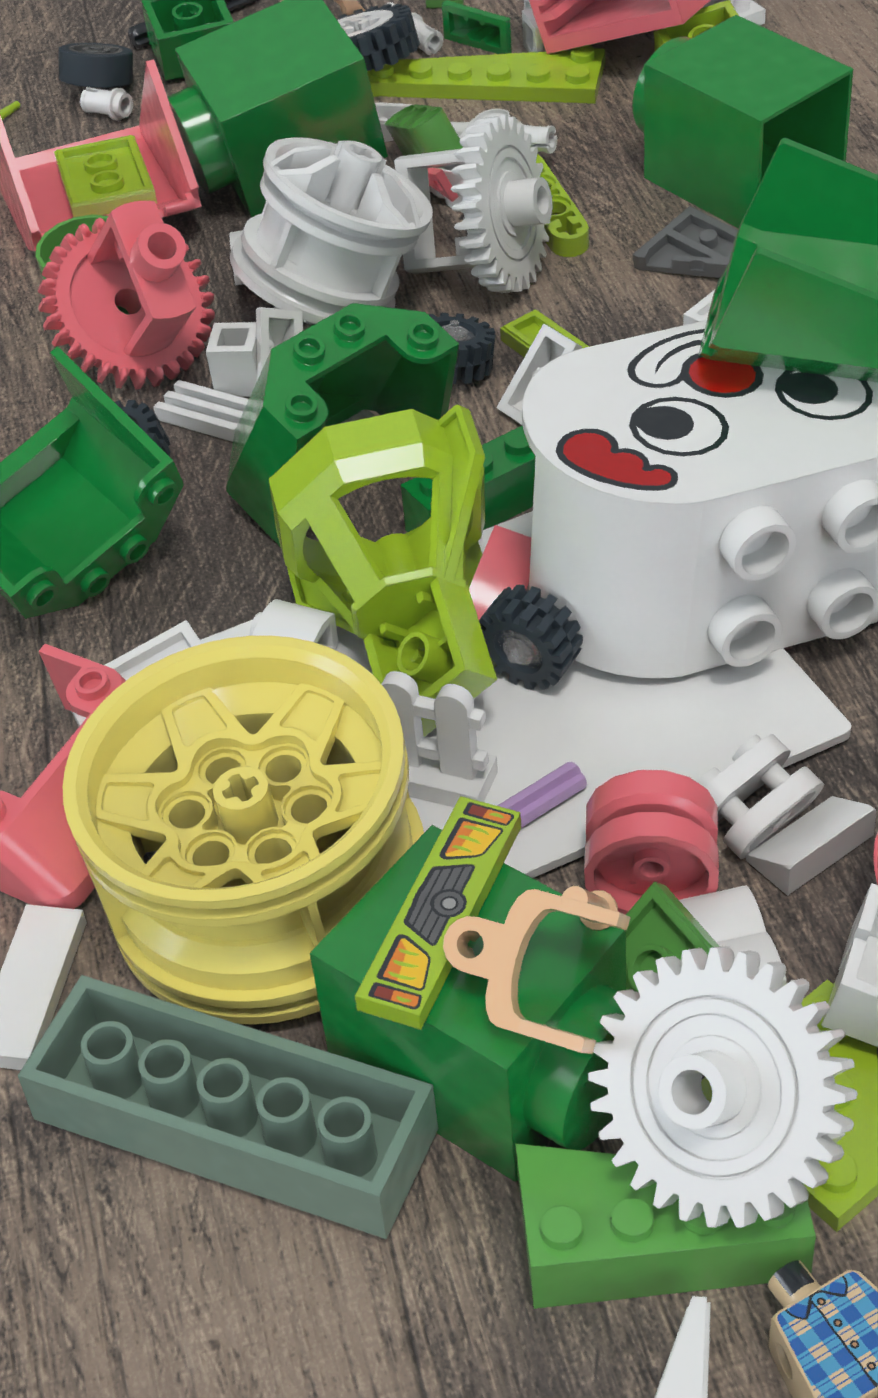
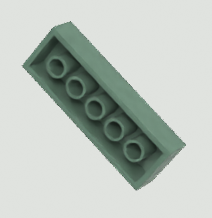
(232, 1104)

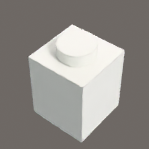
(233, 357)

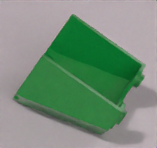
(802, 271)
(326, 375)
(79, 500)

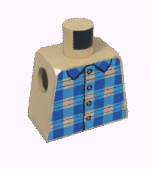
(825, 1333)

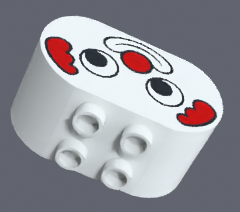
(700, 504)

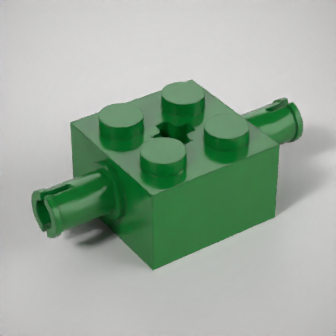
(180, 22)

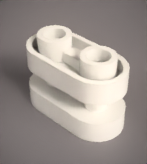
(757, 764)

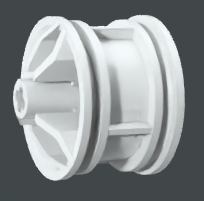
(329, 228)

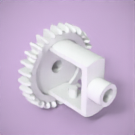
(501, 206)
(766, 1077)

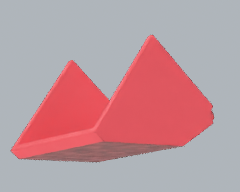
(34, 185)

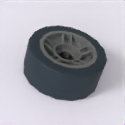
(95, 65)

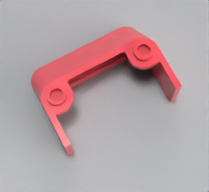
(36, 843)

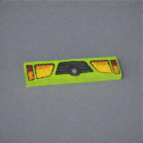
(450, 886)

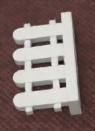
(451, 763)

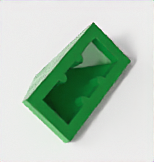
(476, 28)

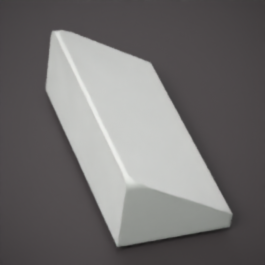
(813, 842)

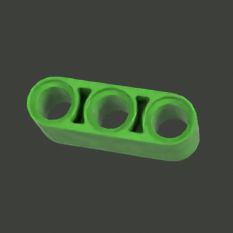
(422, 130)

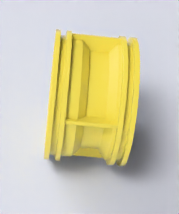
(272, 811)

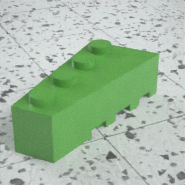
(606, 1241)

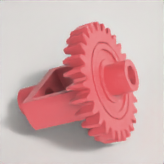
(132, 265)

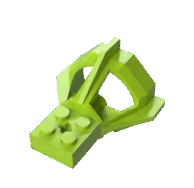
(405, 589)

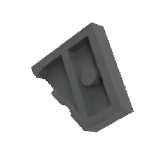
(688, 246)

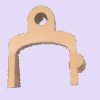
(506, 946)

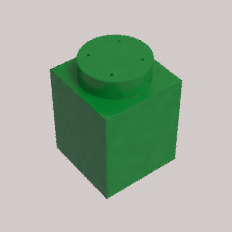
(267, 81)
(725, 102)
(486, 1080)

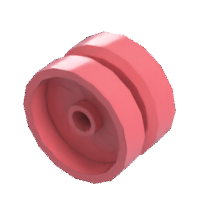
(648, 831)

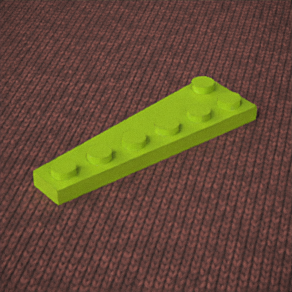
(527, 76)

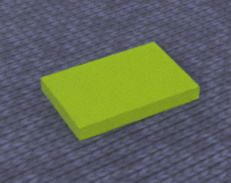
(104, 176)

